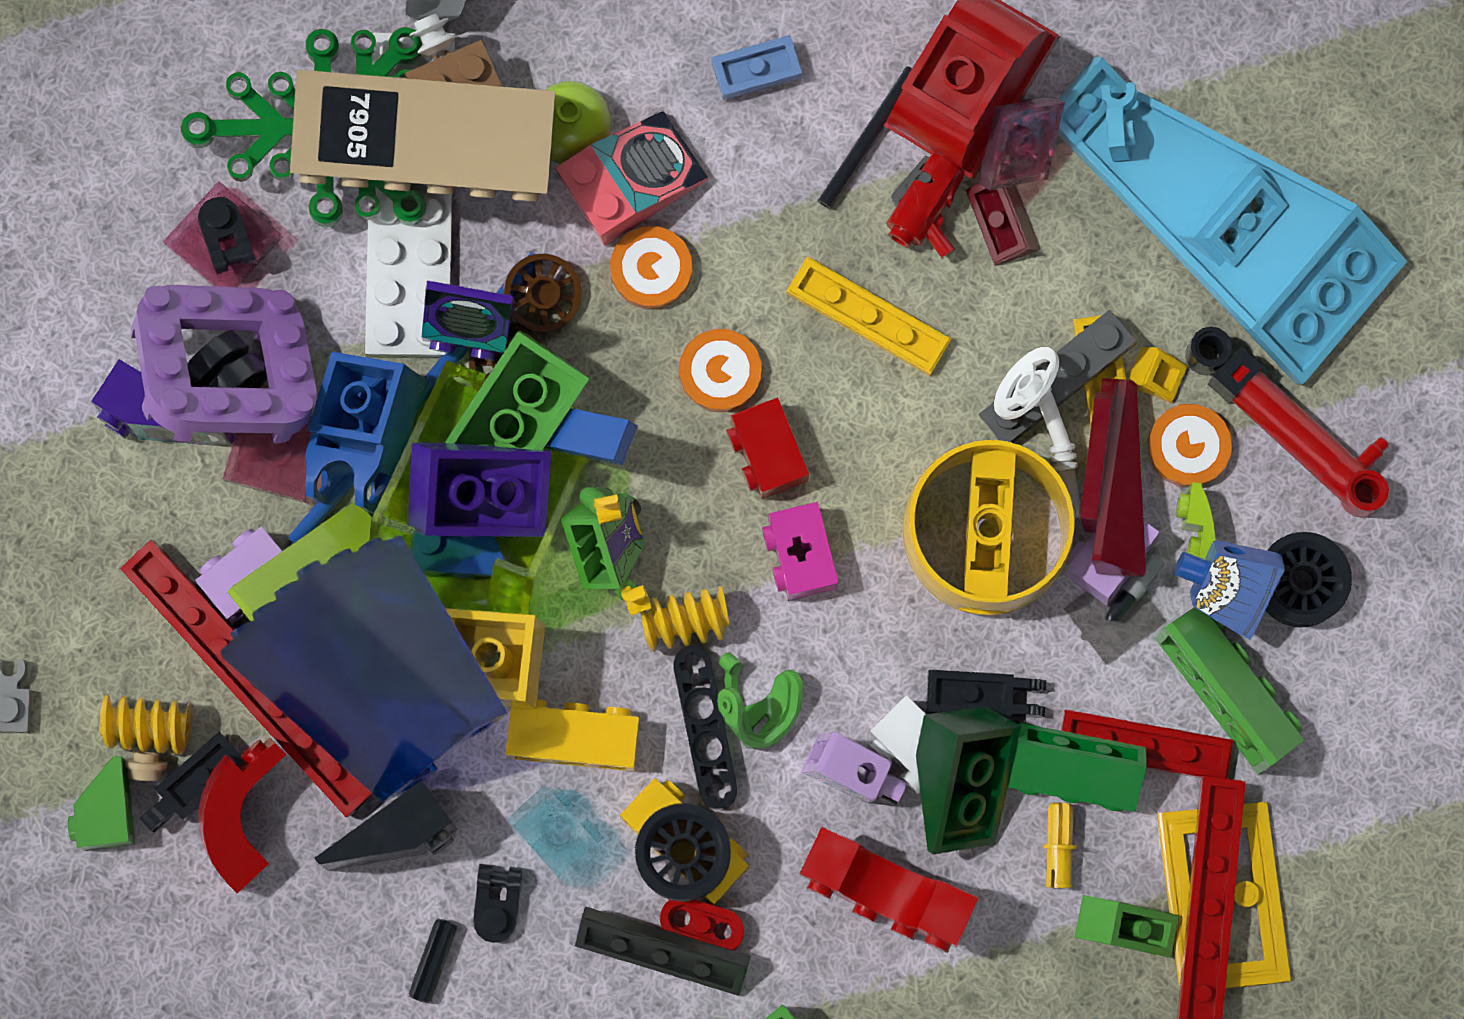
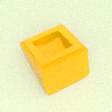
(1157, 373)

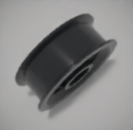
(1340, 580)
(692, 814)

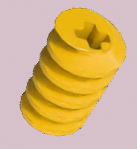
(685, 619)
(145, 725)

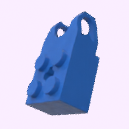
(360, 426)

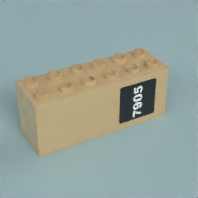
(421, 134)

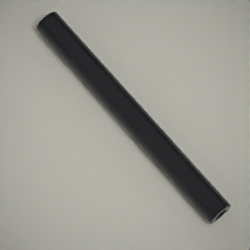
(862, 145)

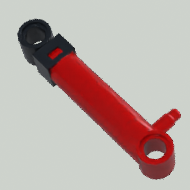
(1241, 381)

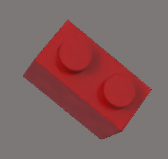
(768, 449)

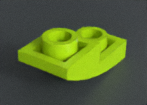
(1197, 517)

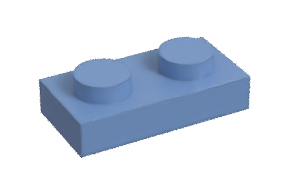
(756, 67)

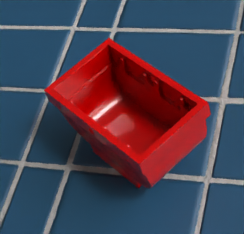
(972, 63)

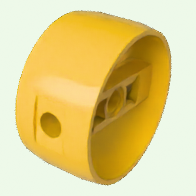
(989, 498)

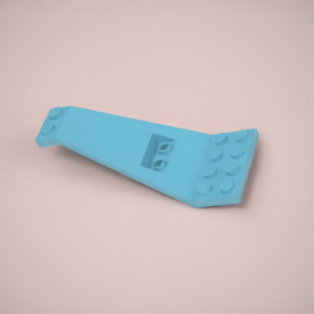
(1292, 267)

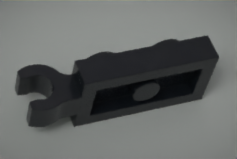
(184, 786)

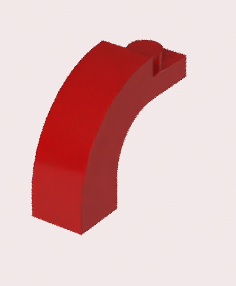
(220, 813)

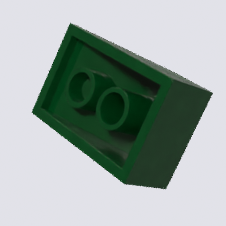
(964, 776)

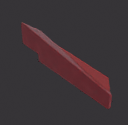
(1114, 482)

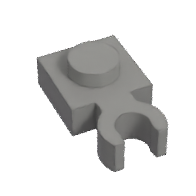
(15, 702)

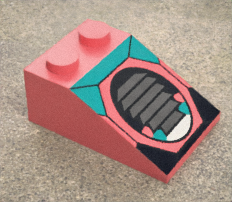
(631, 176)

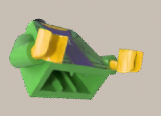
(607, 543)

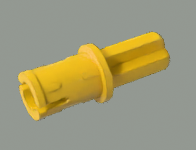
(1059, 845)

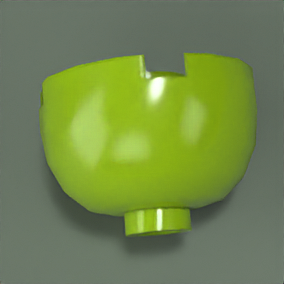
(578, 119)

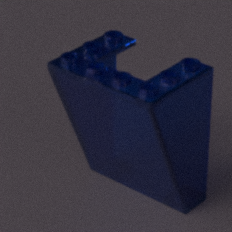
(368, 665)

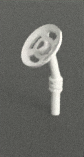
(1032, 390)

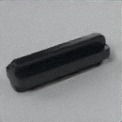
(432, 961)

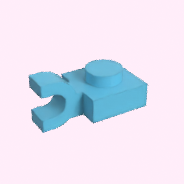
(1119, 130)

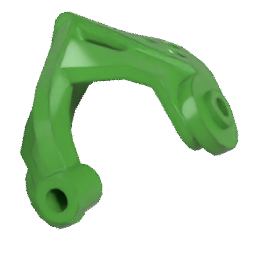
(779, 706)

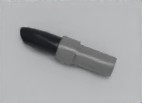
(1134, 589)

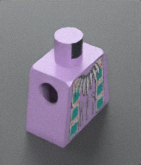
(836, 762)

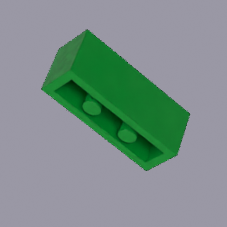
(1078, 768)

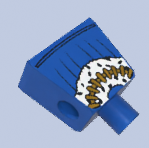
(1232, 583)

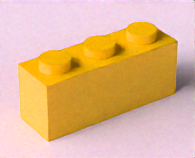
(574, 736)
(660, 795)

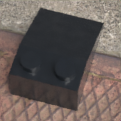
(397, 831)

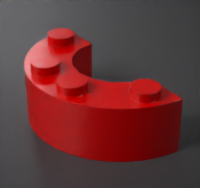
(888, 891)

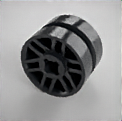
(226, 364)

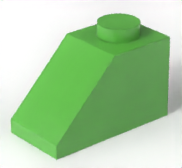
(104, 810)
(1126, 926)

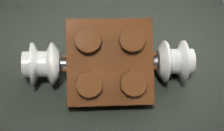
(464, 65)

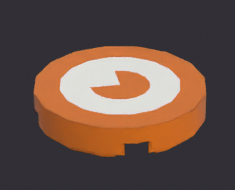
(651, 267)
(720, 370)
(1189, 445)

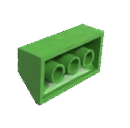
(521, 398)
(1230, 689)

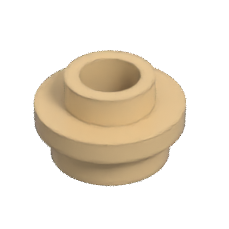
(145, 766)

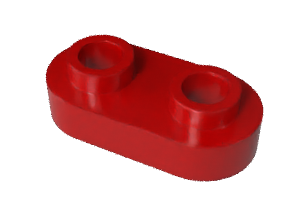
(702, 922)

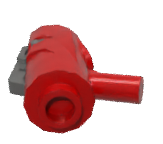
(920, 204)

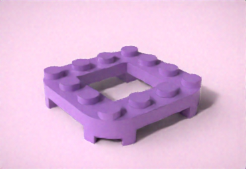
(188, 409)

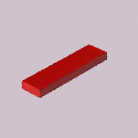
(1166, 748)

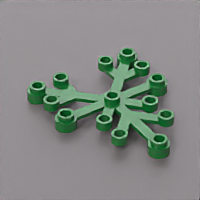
(274, 127)

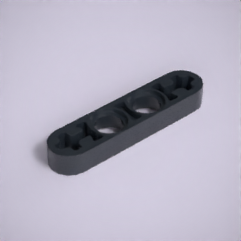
(701, 728)

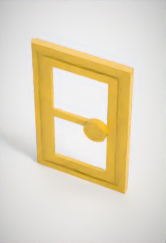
(1262, 892)

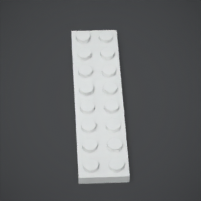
(404, 257)

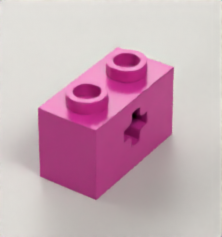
(802, 526)

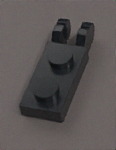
(969, 690)

